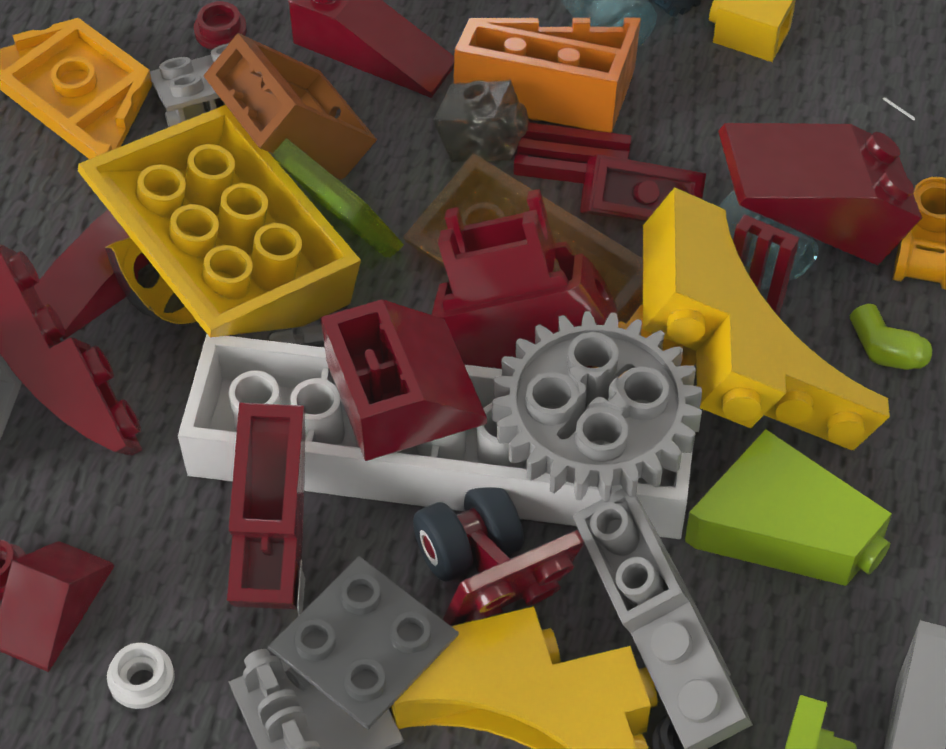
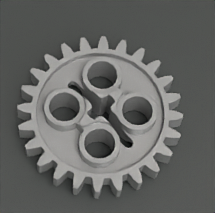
(640, 433)

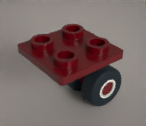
(486, 536)

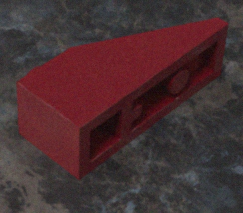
(372, 40)

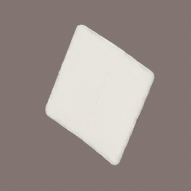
(301, 590)

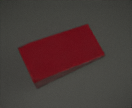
(632, 187)

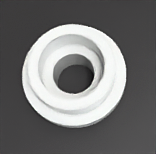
(133, 659)

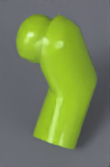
(889, 345)

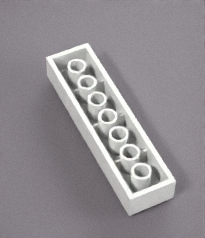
(438, 471)

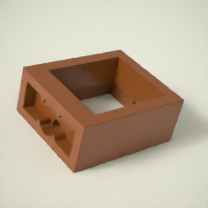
(290, 100)

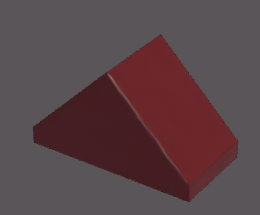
(47, 601)

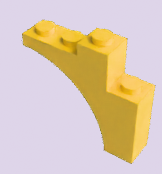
(743, 349)
(510, 682)

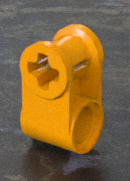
(923, 249)

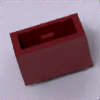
(398, 377)

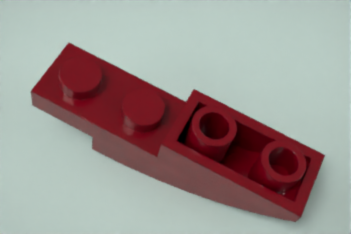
(65, 374)

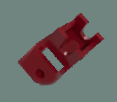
(507, 283)

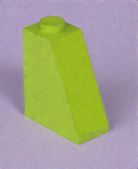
(789, 516)

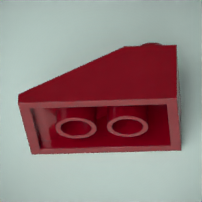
(824, 183)

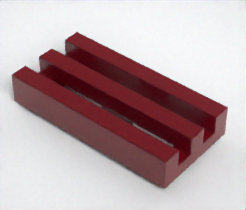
(570, 146)
(766, 235)

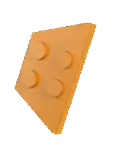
(75, 84)

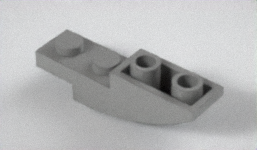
(662, 621)

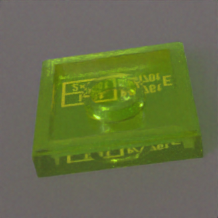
(337, 199)

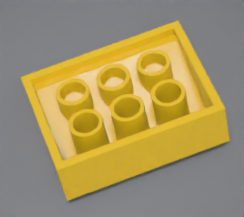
(225, 226)

